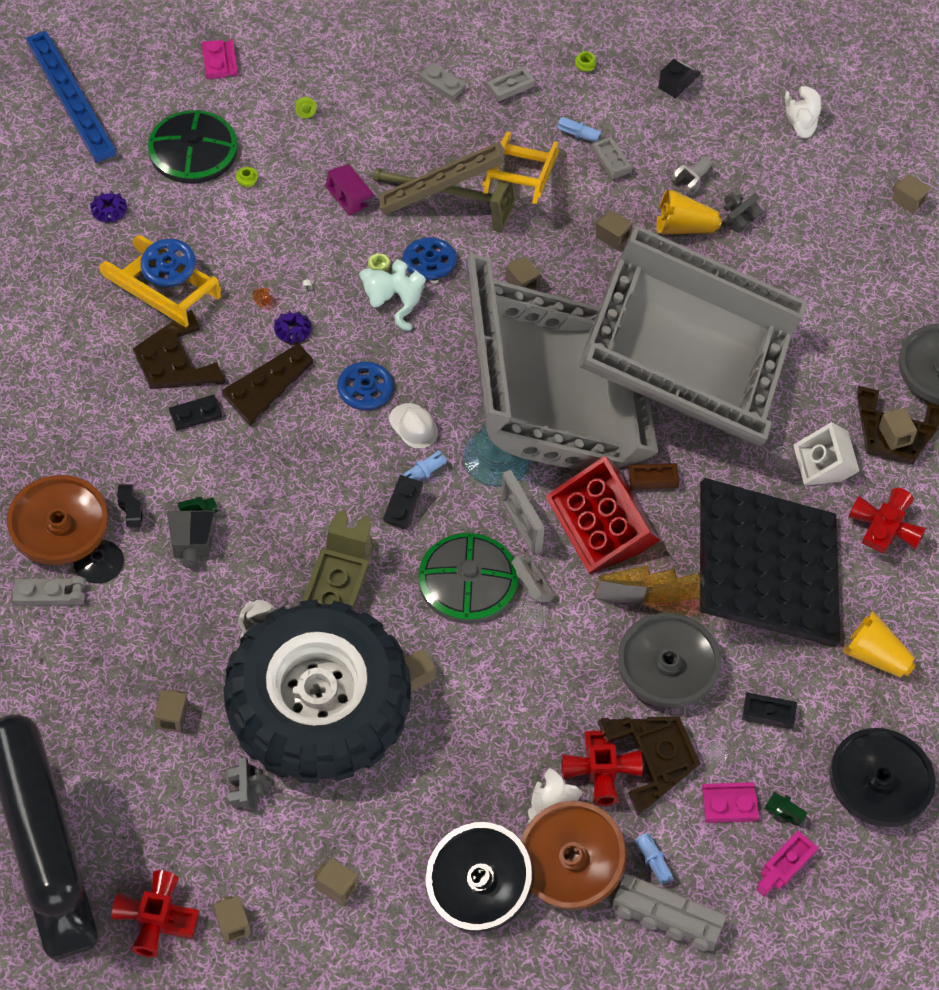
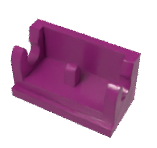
(348, 189)

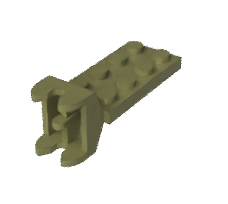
(343, 563)

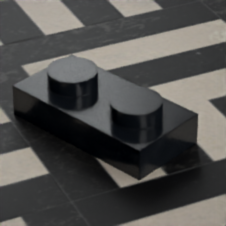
(195, 412)
(403, 501)
(769, 710)

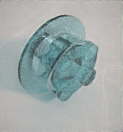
(488, 462)

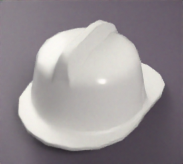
(414, 425)

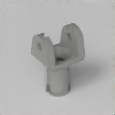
(692, 174)

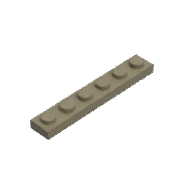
(442, 178)

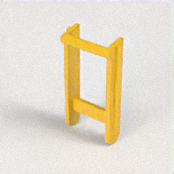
(538, 184)
(127, 280)

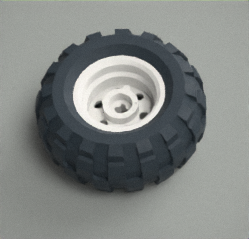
(280, 652)

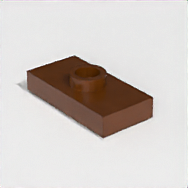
(653, 476)

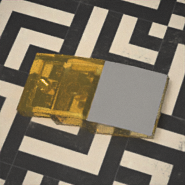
(641, 587)

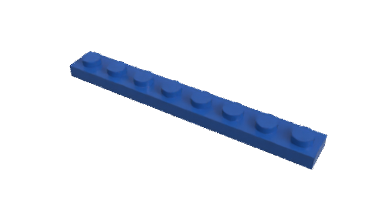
(71, 96)

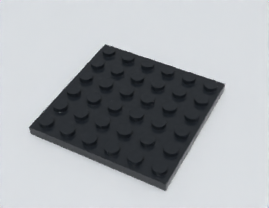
(769, 562)

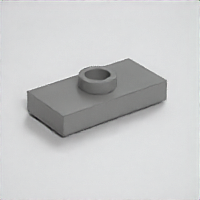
(611, 158)

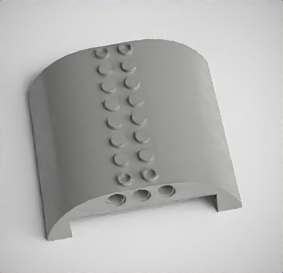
(693, 335)
(532, 382)

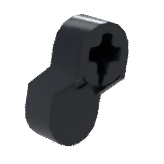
(130, 505)

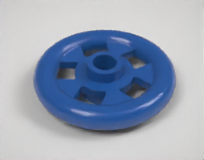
(430, 258)
(170, 268)
(367, 402)

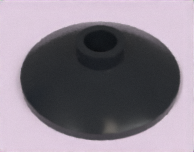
(101, 569)

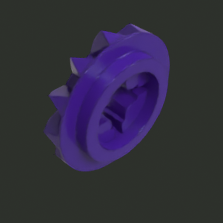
(109, 213)
(298, 332)

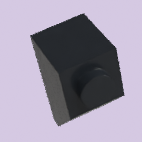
(677, 77)

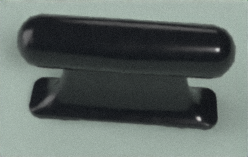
(42, 841)

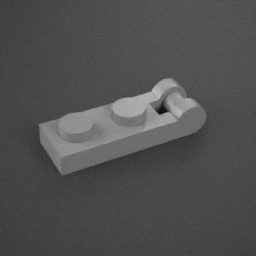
(49, 591)

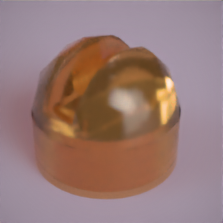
(262, 296)

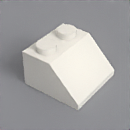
(826, 456)

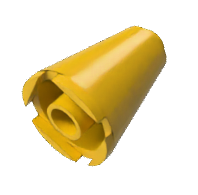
(685, 215)
(880, 647)

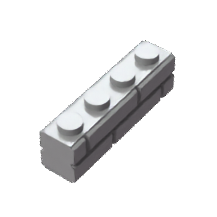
(668, 912)

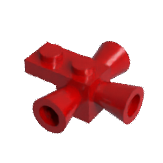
(888, 521)
(601, 766)
(156, 914)

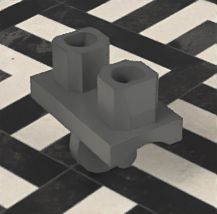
(748, 207)
(250, 782)

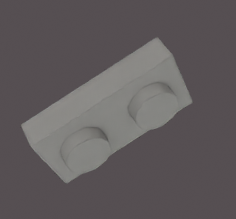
(442, 81)
(510, 84)
(533, 579)

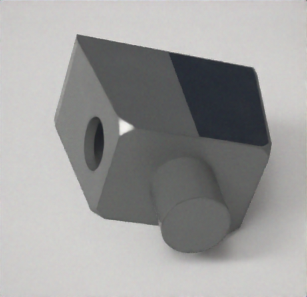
(191, 534)

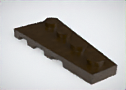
(262, 386)

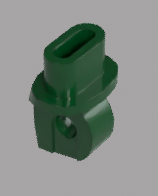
(198, 504)
(782, 806)

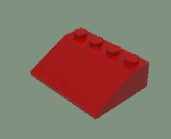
(602, 516)

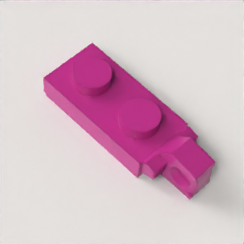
(786, 863)

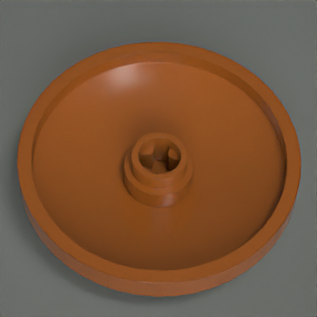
(57, 519)
(575, 854)

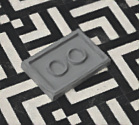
(522, 512)

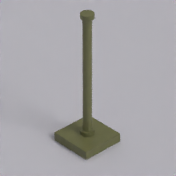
(500, 201)

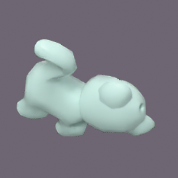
(382, 285)

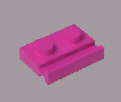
(219, 59)
(730, 802)

